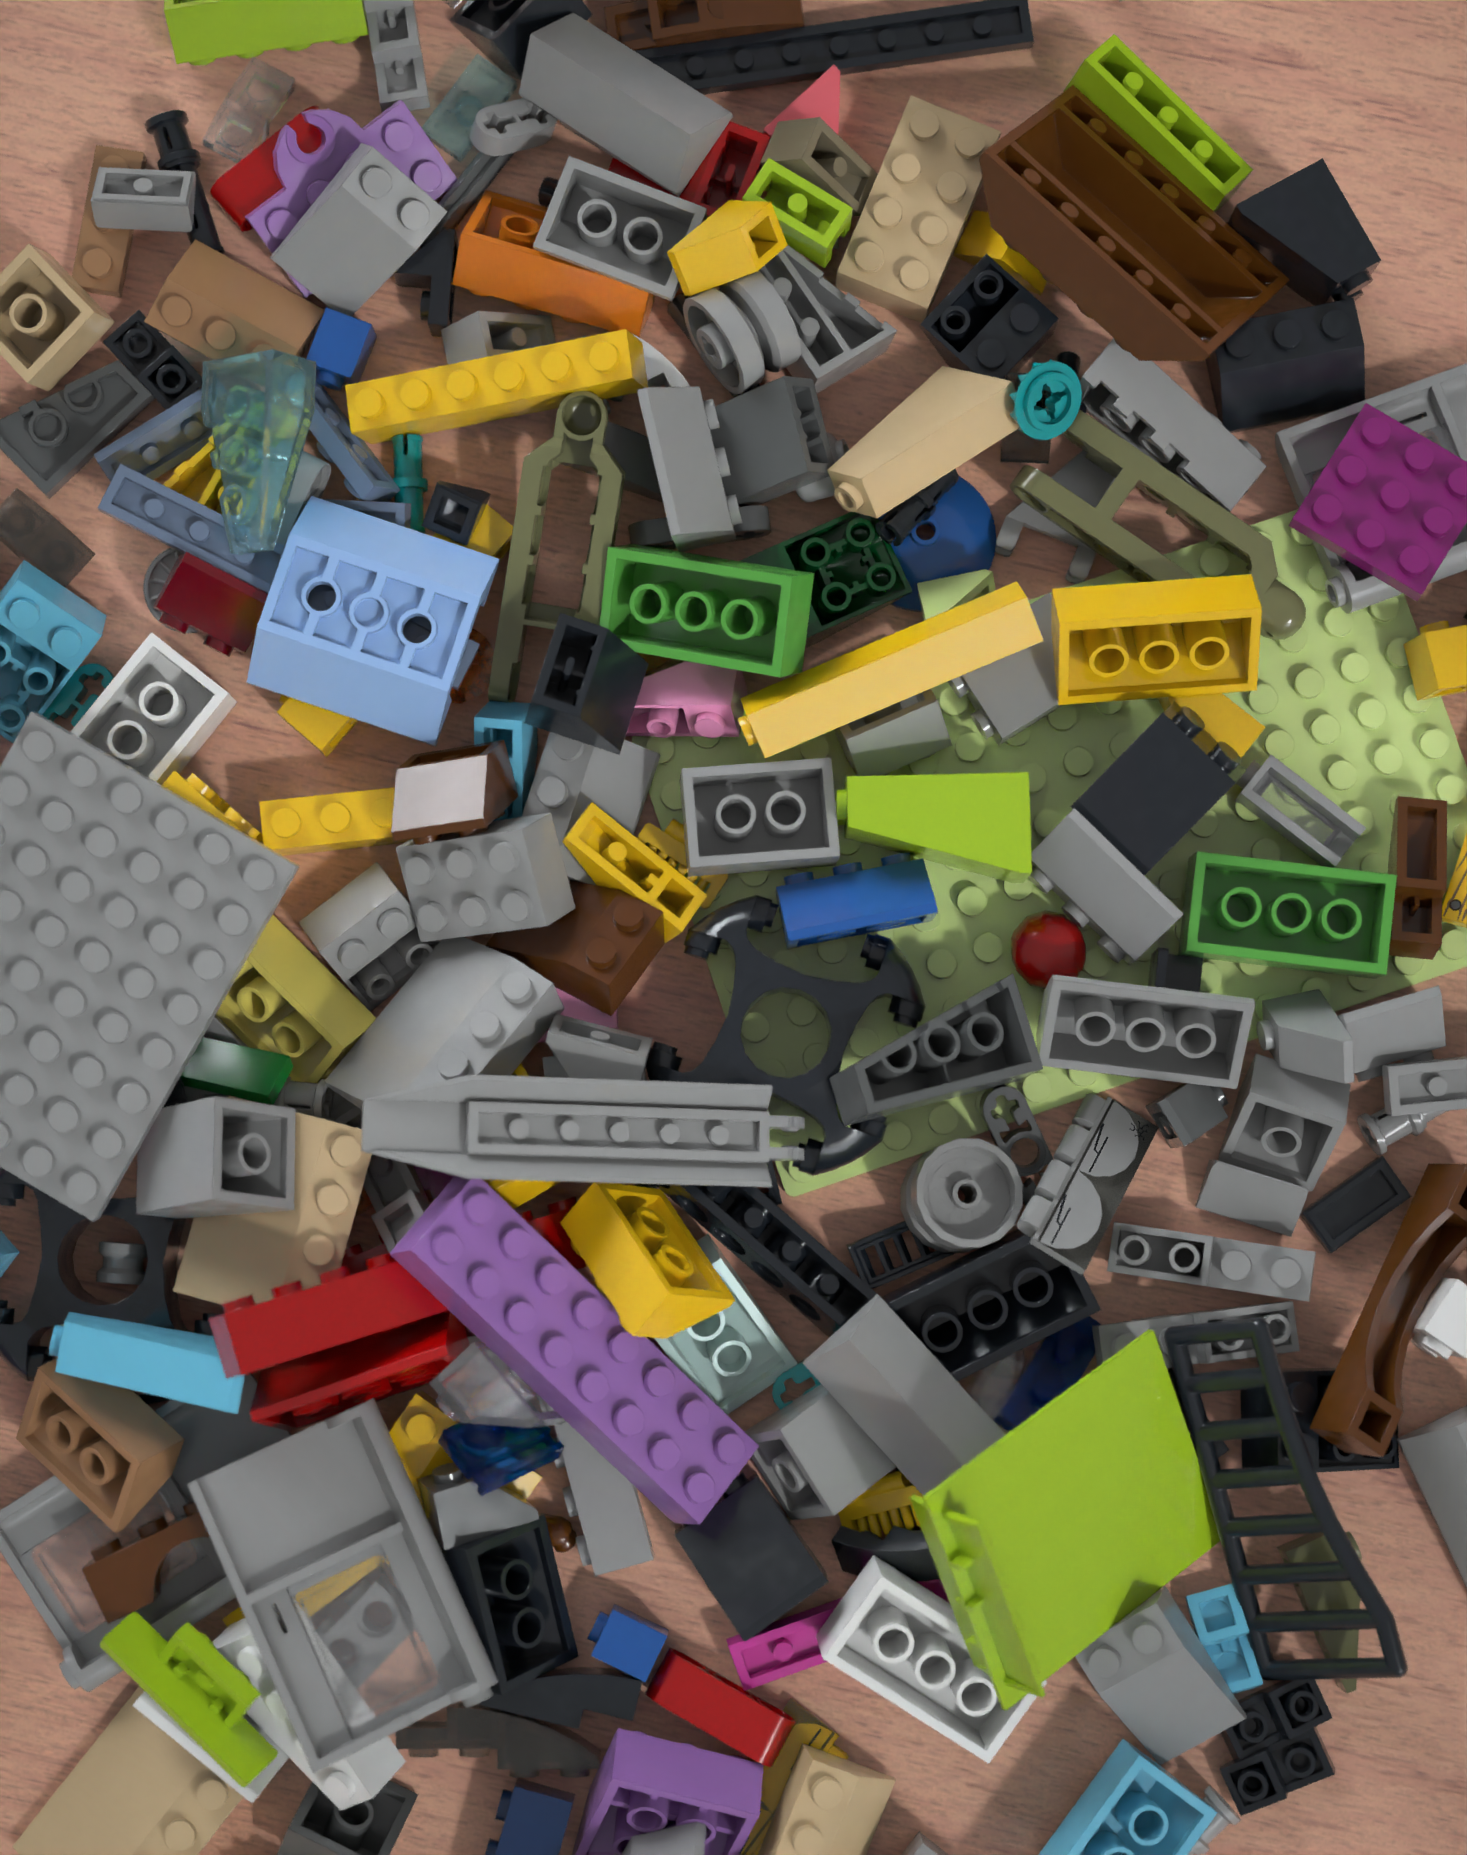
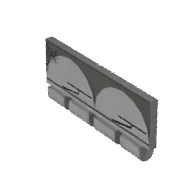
(1086, 1180)

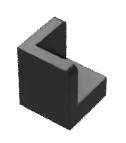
(1175, 971)

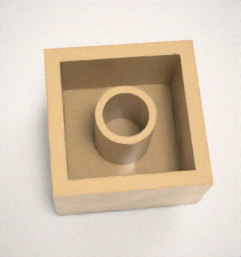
(45, 318)

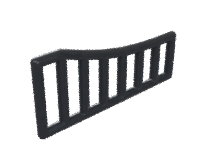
(1299, 1472)

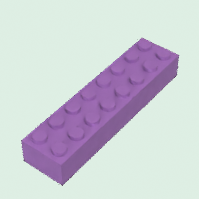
(574, 1350)

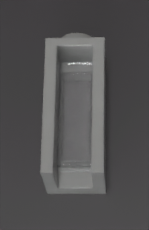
(1298, 811)

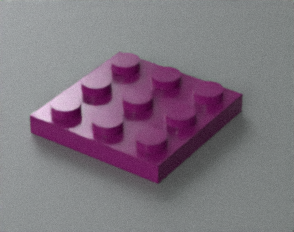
(1388, 502)

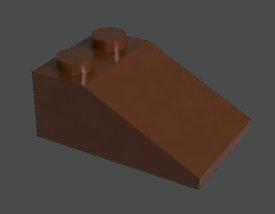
(593, 949)

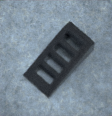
(863, 1264)

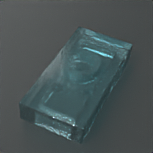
(476, 88)

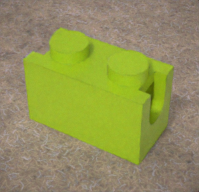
(805, 212)

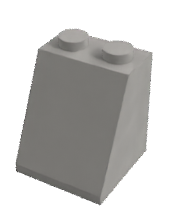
(217, 1160)
(816, 1456)

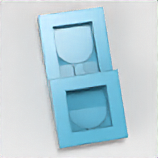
(1223, 1633)

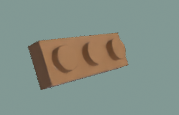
(104, 252)

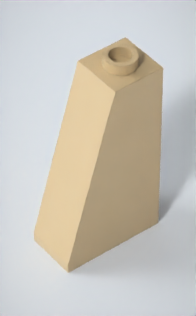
(923, 440)

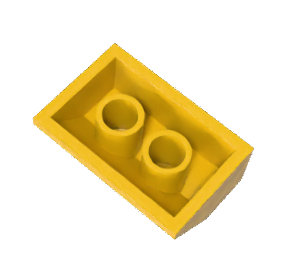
(645, 1259)

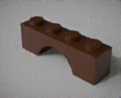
(130, 1573)

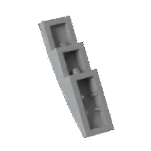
(397, 53)

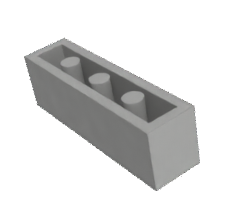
(605, 1504)

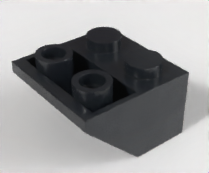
(989, 323)
(587, 685)

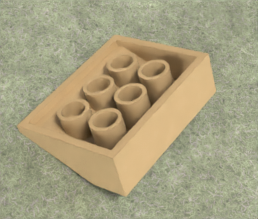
(261, 1251)
(132, 1797)

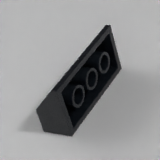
(992, 1303)

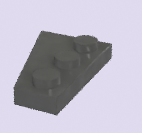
(63, 431)

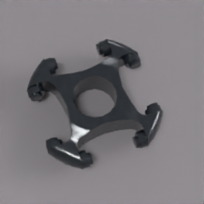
(838, 1002)
(61, 1292)

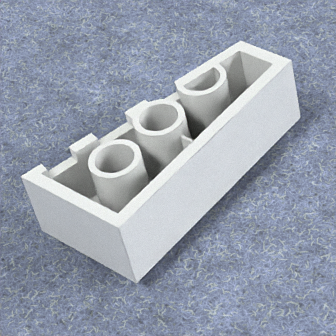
(343, 1782)

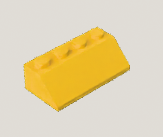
(1156, 639)

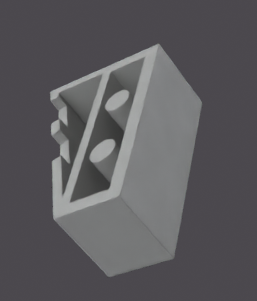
(831, 326)

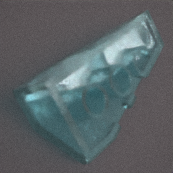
(259, 426)

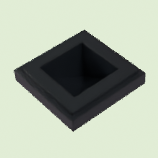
(455, 511)

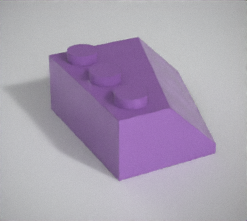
(666, 1784)

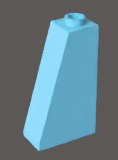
(145, 1360)

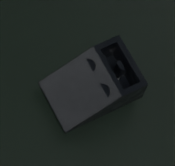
(1306, 1392)

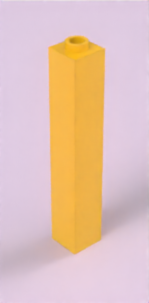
(889, 670)

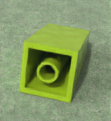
(945, 818)

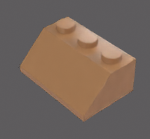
(230, 308)
(99, 1442)

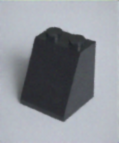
(1309, 235)
(1160, 787)
(752, 1556)

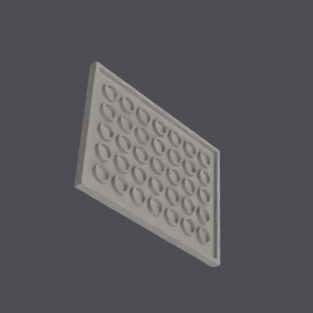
(113, 954)

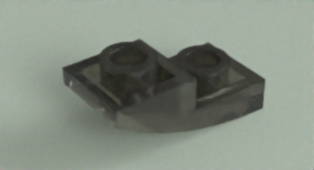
(41, 539)

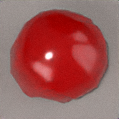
(1047, 946)

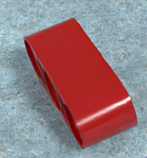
(254, 177)
(720, 1707)

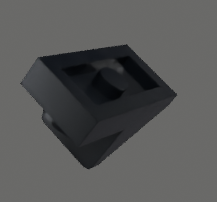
(433, 269)

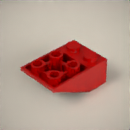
(722, 174)

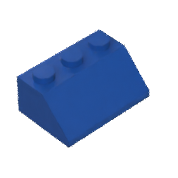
(855, 901)

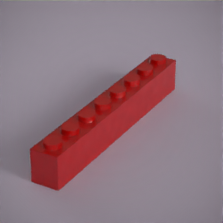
(343, 1306)

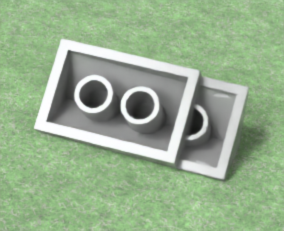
(621, 101)
(902, 1396)

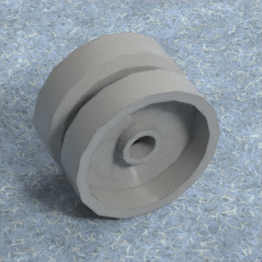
(742, 331)
(990, 1191)

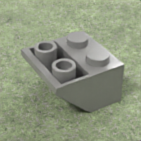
(369, 936)

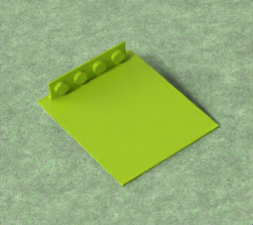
(1069, 1521)

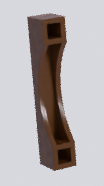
(1365, 1390)

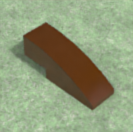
(1420, 864)

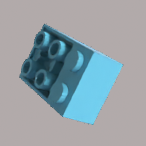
(42, 643)

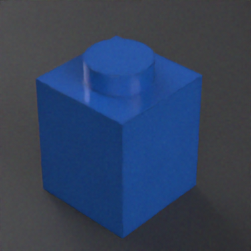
(341, 349)
(627, 1641)

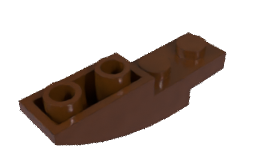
(674, 22)

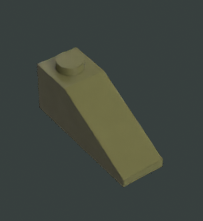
(1326, 1596)

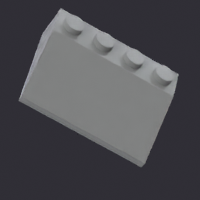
(451, 1019)

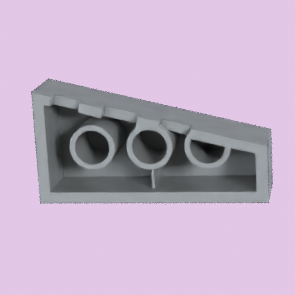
(1169, 425)

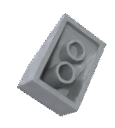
(358, 231)
(1160, 1679)

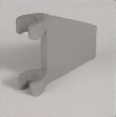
(1083, 480)

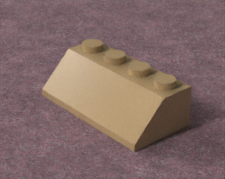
(827, 1807)

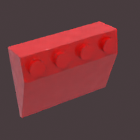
(357, 1371)

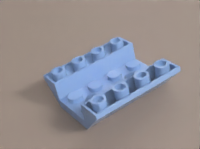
(356, 650)

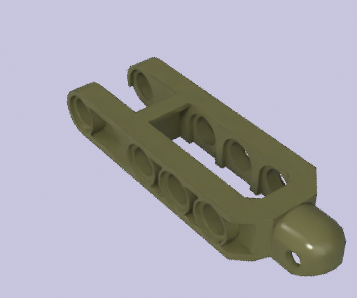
(579, 441)
(1281, 607)

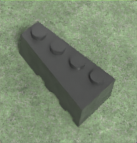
(952, 1055)

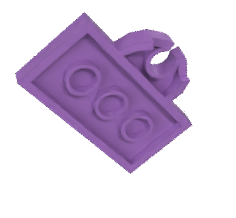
(306, 175)

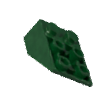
(851, 570)

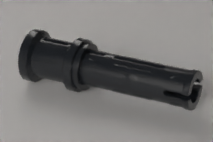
(178, 155)

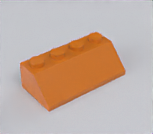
(500, 262)

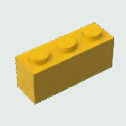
(328, 822)

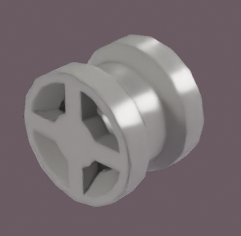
(121, 1263)

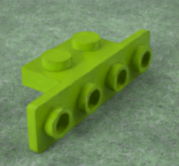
(195, 1690)

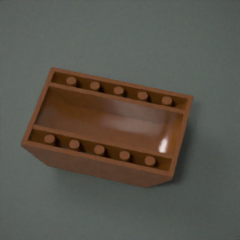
(1122, 234)

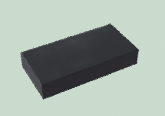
(1355, 1204)

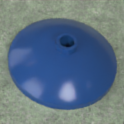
(961, 542)

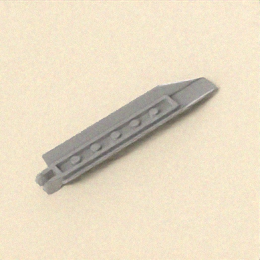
(582, 1130)

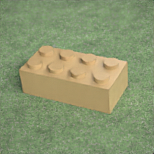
(916, 210)

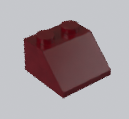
(210, 603)

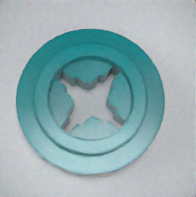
(1060, 406)

